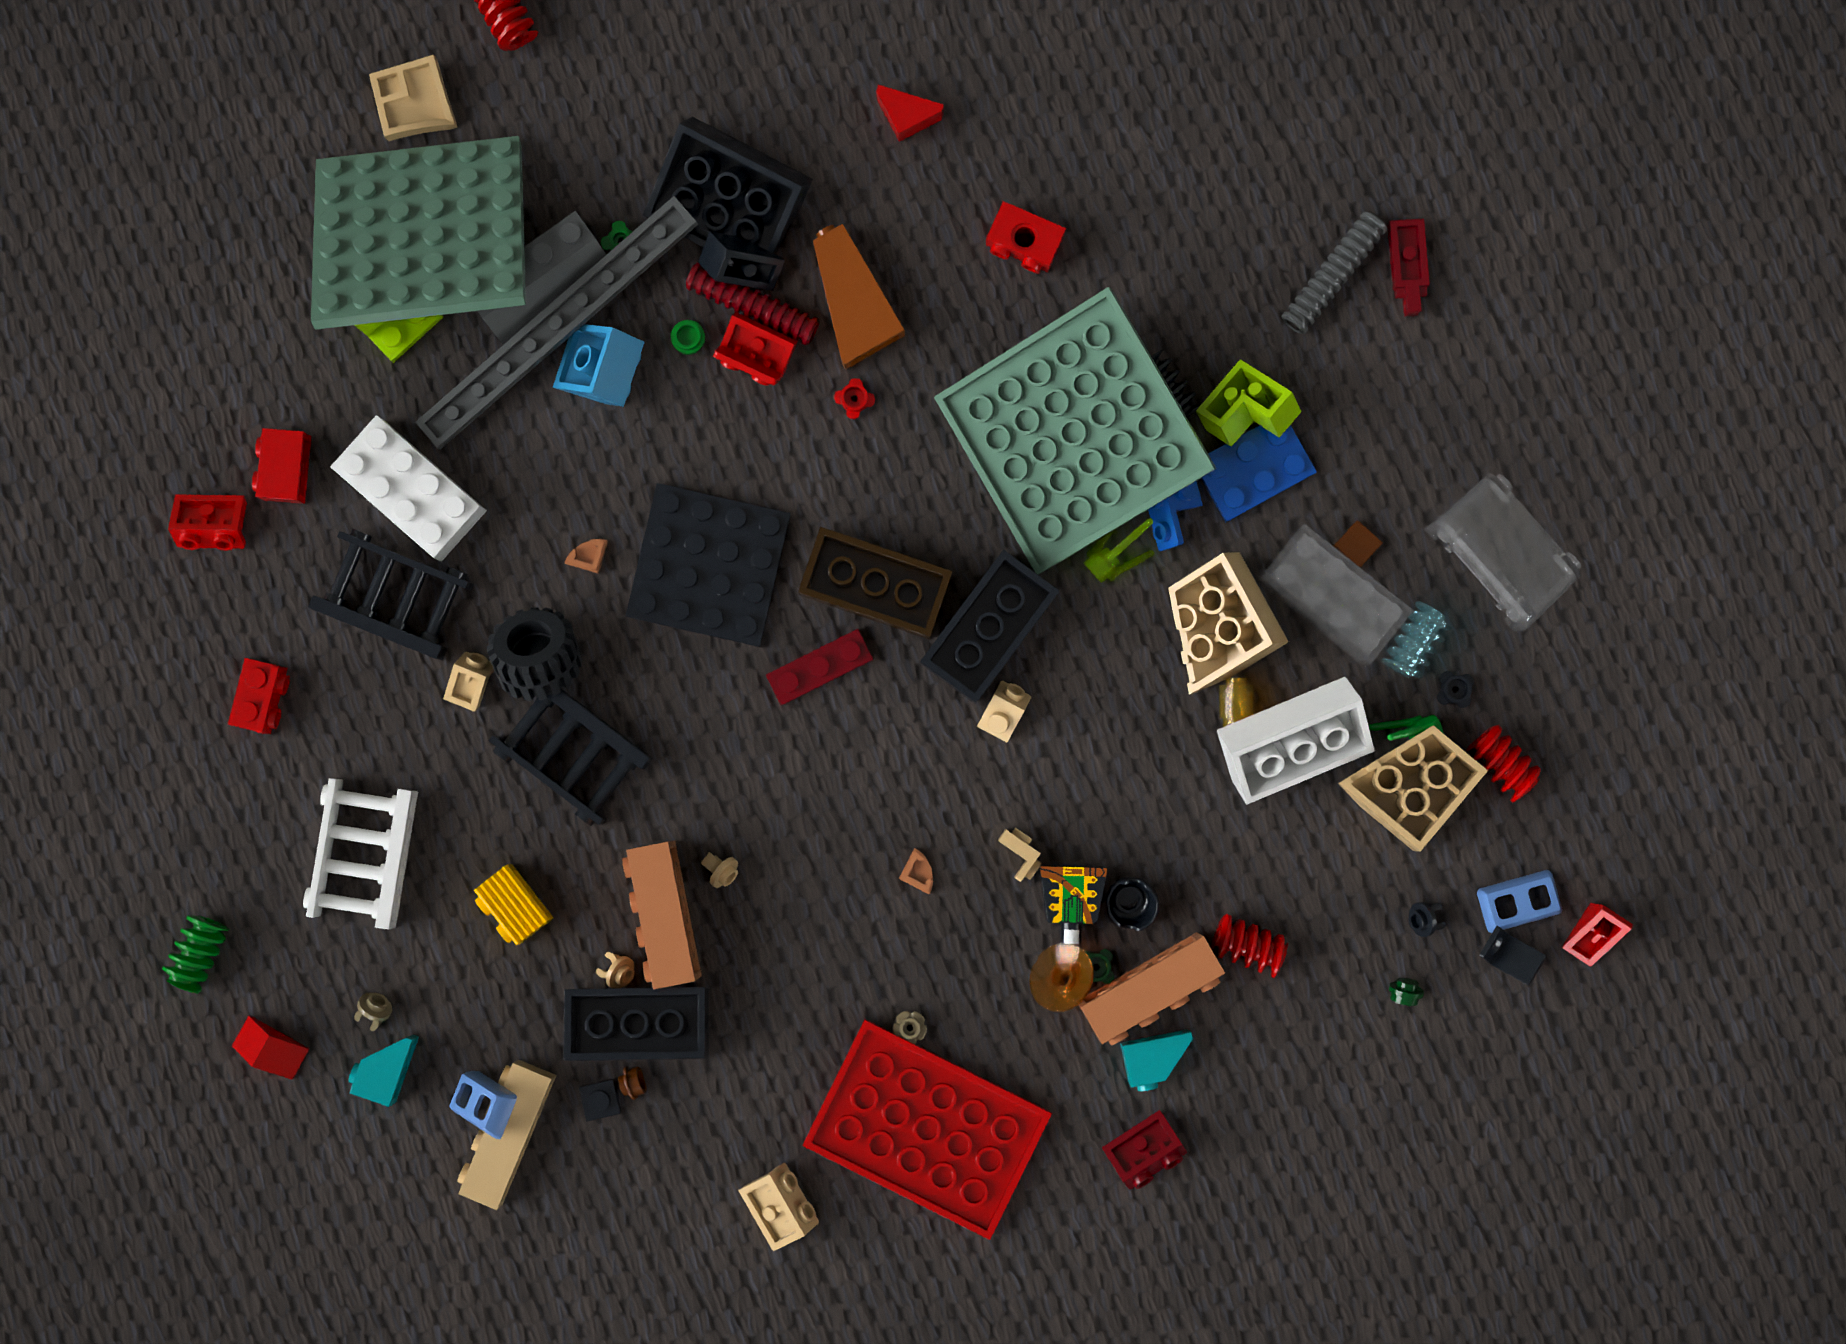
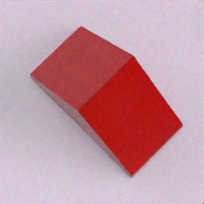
(907, 112)
(1596, 933)
(269, 1049)

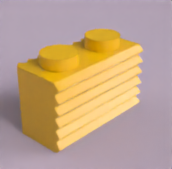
(512, 904)

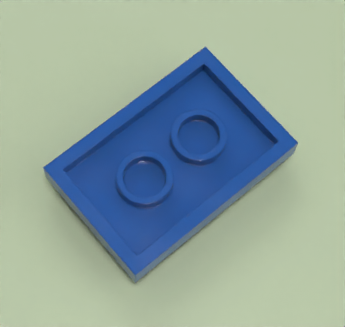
(1255, 470)

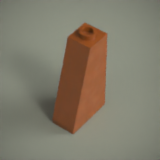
(855, 301)

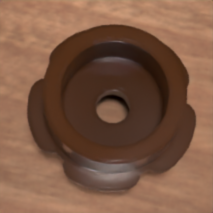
(632, 1082)

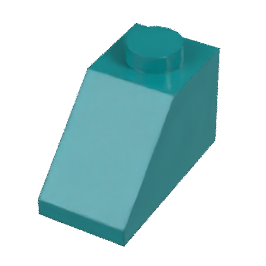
(1153, 1058)
(383, 1073)

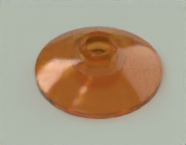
(1049, 974)

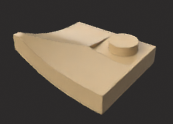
(412, 99)

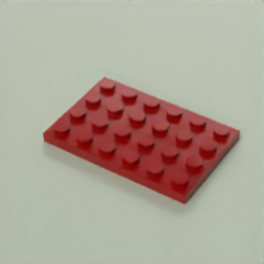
(927, 1129)

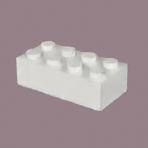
(408, 488)
(1296, 740)

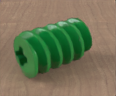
(195, 953)

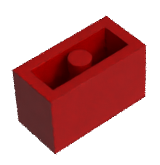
(282, 465)

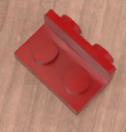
(208, 521)
(258, 696)

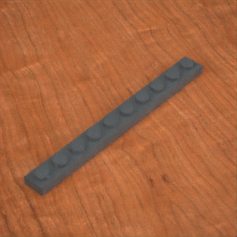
(556, 323)

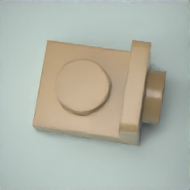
(468, 680)

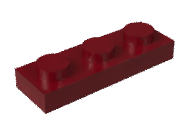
(819, 667)

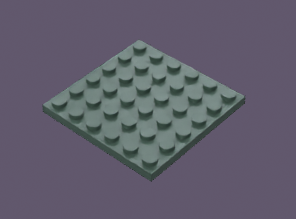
(418, 233)
(1074, 431)

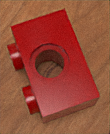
(1014, 221)

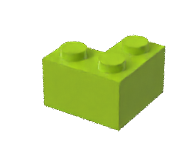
(1247, 397)

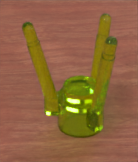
(1103, 562)

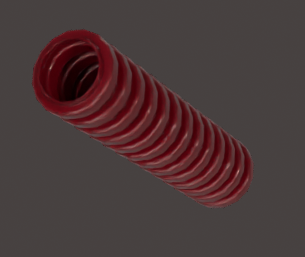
(754, 304)

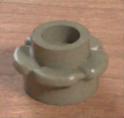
(916, 1020)

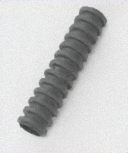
(1334, 272)

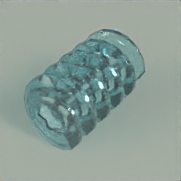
(1416, 641)

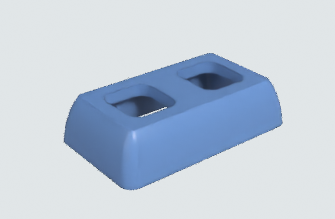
(1519, 890)
(500, 1107)

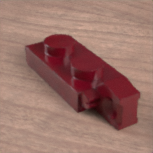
(1409, 263)

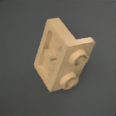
(779, 1207)

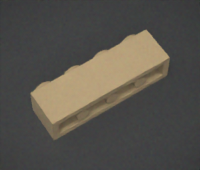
(495, 1159)

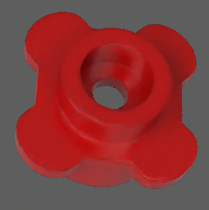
(854, 388)

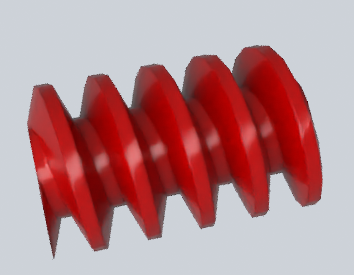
(507, 23)
(1505, 762)
(1250, 944)

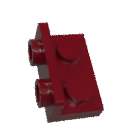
(1145, 1151)

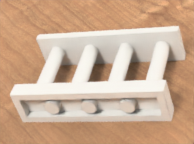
(388, 875)

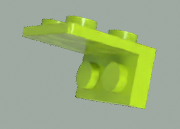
(398, 335)

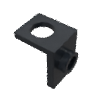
(1512, 956)

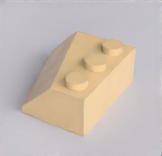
(1222, 621)
(1416, 786)

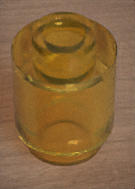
(1235, 700)

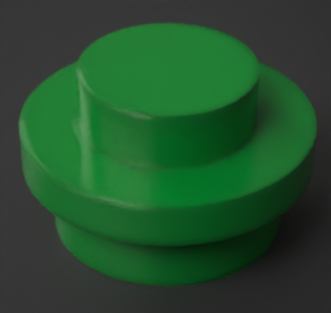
(688, 337)

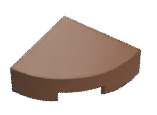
(588, 555)
(918, 872)

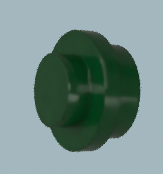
(1405, 992)

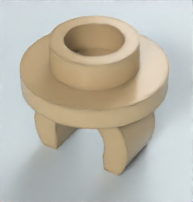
(723, 871)
(619, 973)

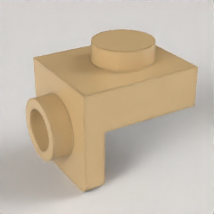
(1004, 710)
(1019, 843)

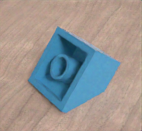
(599, 364)

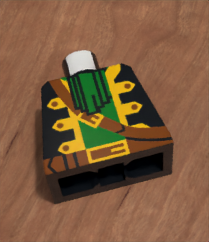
(1072, 897)

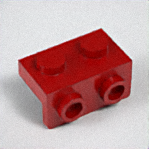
(755, 350)

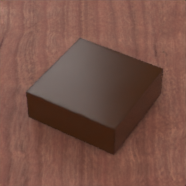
(1358, 543)

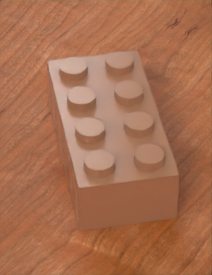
(663, 915)
(1151, 988)

